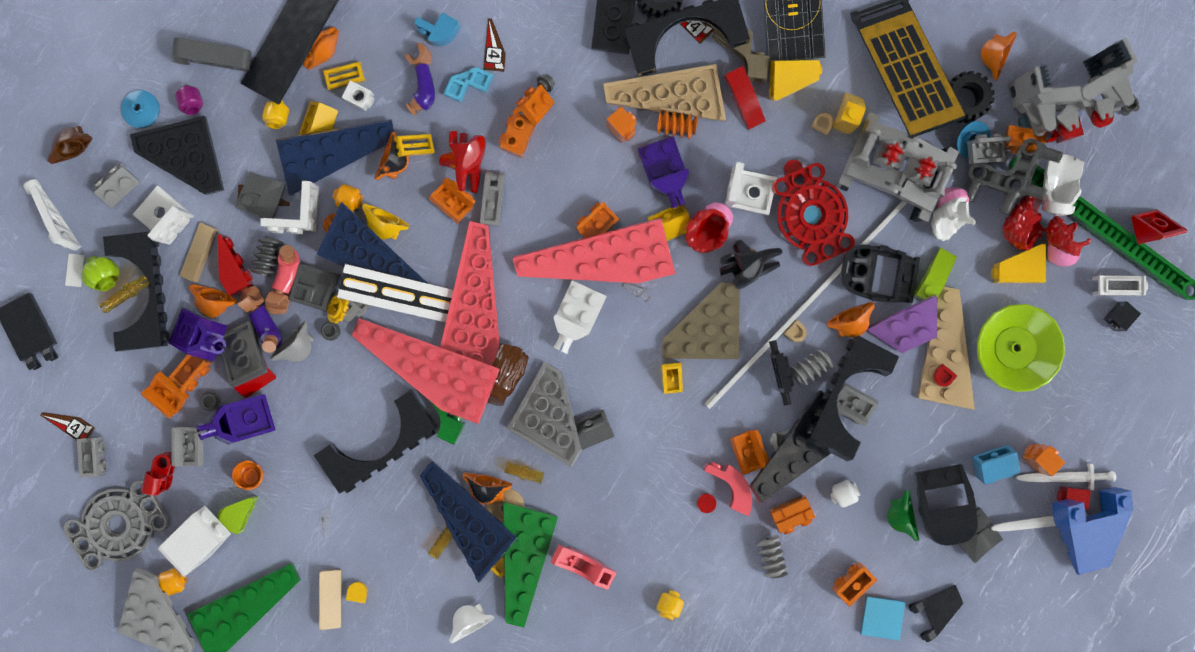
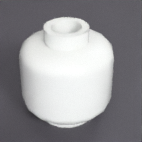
(845, 493)

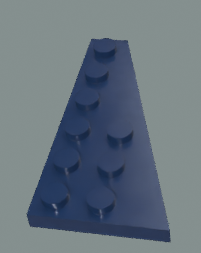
(325, 152)
(356, 245)
(473, 527)

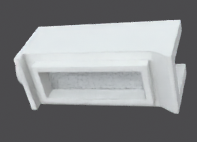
(1120, 285)

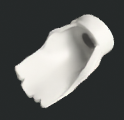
(1062, 185)

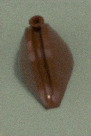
(68, 144)

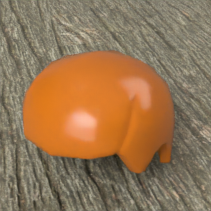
(247, 475)

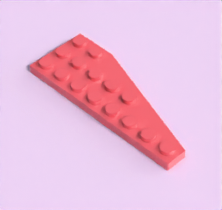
(620, 255)
(472, 314)
(443, 377)

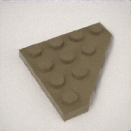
(709, 329)

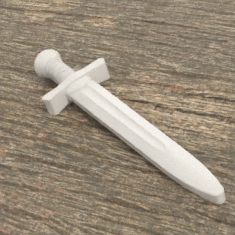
(1088, 477)
(1026, 524)

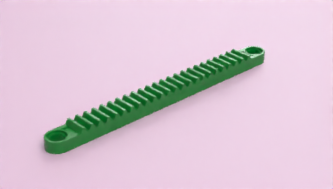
(1124, 243)

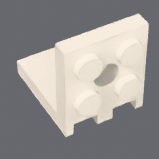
(739, 186)
(308, 214)
(167, 227)

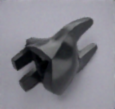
(748, 264)

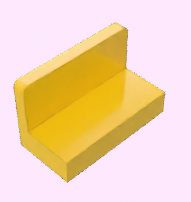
(318, 118)
(673, 221)

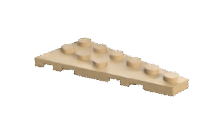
(682, 91)
(950, 350)

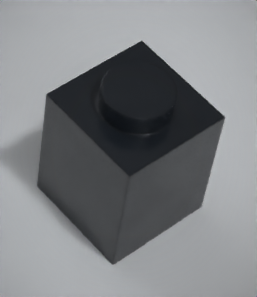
(1122, 316)

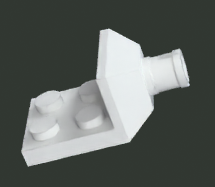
(577, 314)

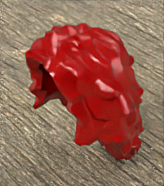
(1023, 225)

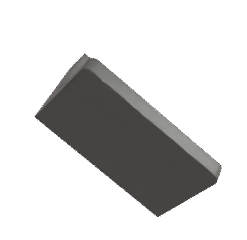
(593, 429)

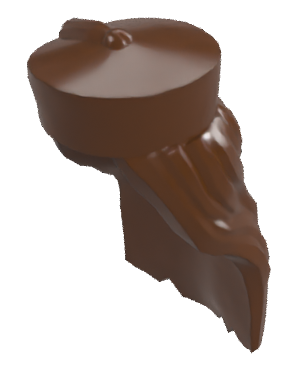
(512, 367)

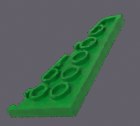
(524, 558)
(233, 615)

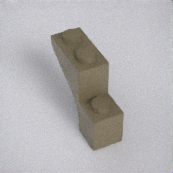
(755, 64)

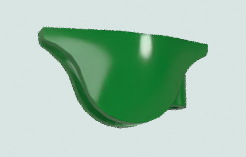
(902, 516)

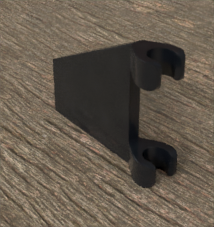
(939, 610)

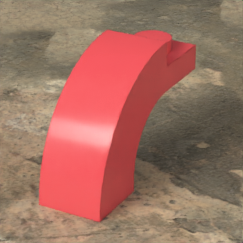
(741, 492)
(583, 565)

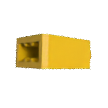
(791, 76)
(849, 114)
(1023, 267)

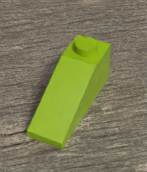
(935, 275)

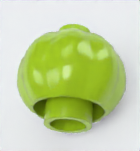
(100, 273)

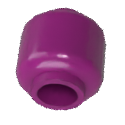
(189, 100)

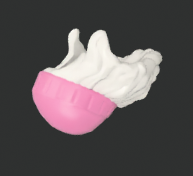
(951, 213)

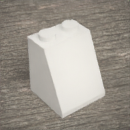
(194, 541)

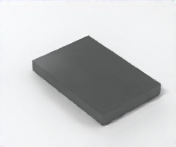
(242, 355)

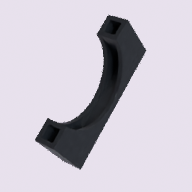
(722, 14)
(151, 326)
(827, 428)
(346, 471)

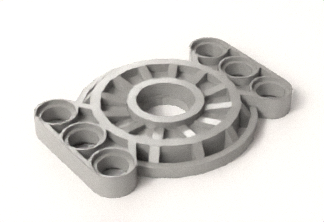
(101, 539)

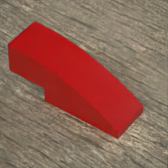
(745, 97)

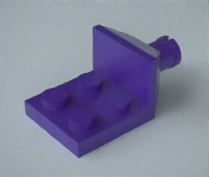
(665, 169)
(198, 335)
(239, 421)

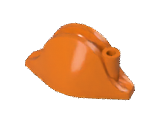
(323, 48)
(995, 53)
(211, 301)
(852, 321)

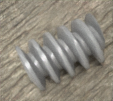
(811, 367)
(772, 557)

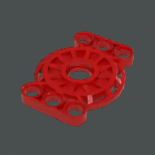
(831, 208)

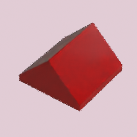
(1155, 226)

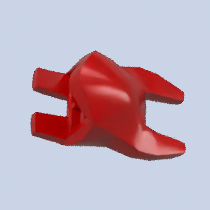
(465, 159)

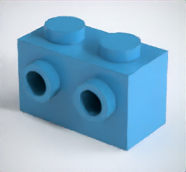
(996, 464)

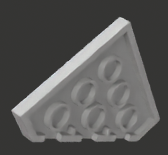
(547, 417)
(151, 618)

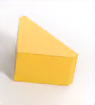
(672, 377)

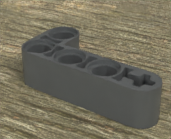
(210, 54)

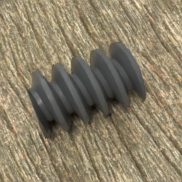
(265, 257)

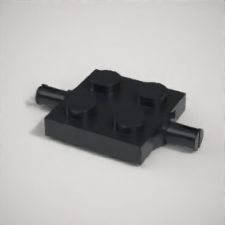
(780, 365)

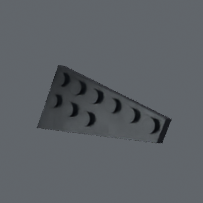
(791, 458)

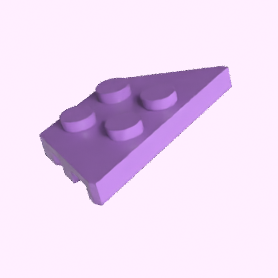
(909, 326)

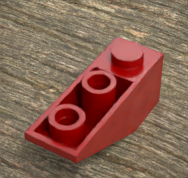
(231, 271)

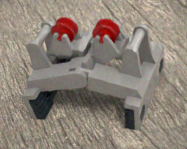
(1109, 79)
(924, 166)

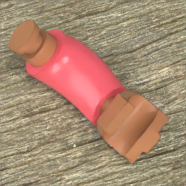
(288, 264)

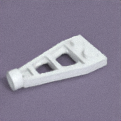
(59, 232)

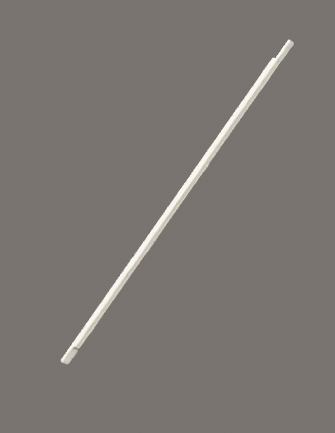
(715, 397)

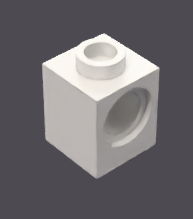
(351, 93)

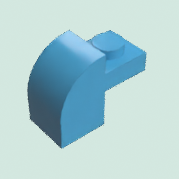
(440, 34)

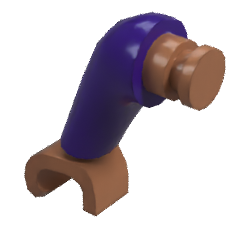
(425, 93)
(263, 323)

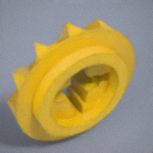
(337, 309)

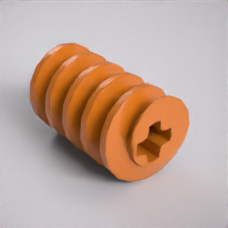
(677, 124)

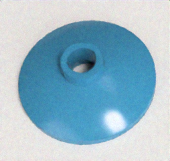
(148, 110)
(968, 133)

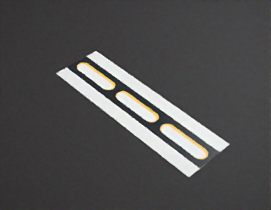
(395, 293)

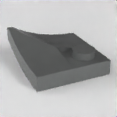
(260, 196)
(313, 287)
(983, 539)

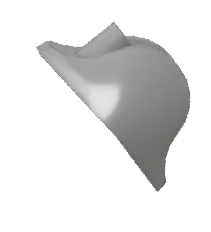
(296, 346)

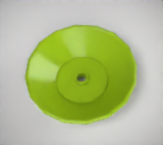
(1039, 346)

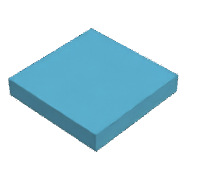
(882, 618)

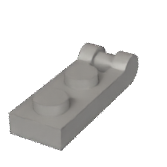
(492, 199)

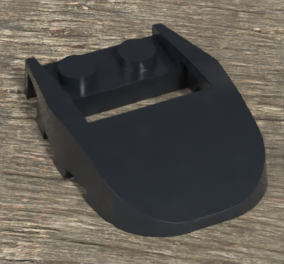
(860, 267)
(952, 524)

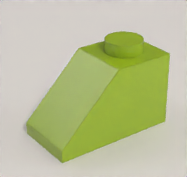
(236, 515)

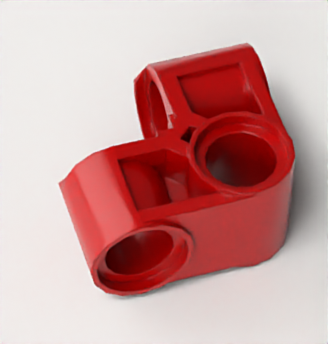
(160, 475)

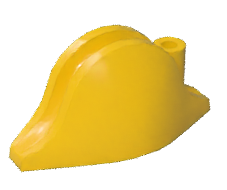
(383, 222)

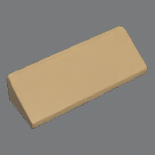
(198, 252)
(330, 598)

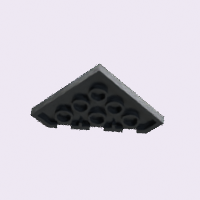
(183, 151)

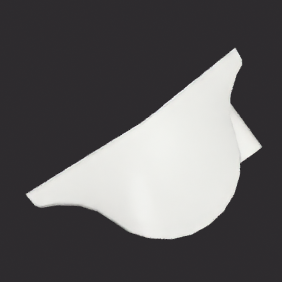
(468, 620)

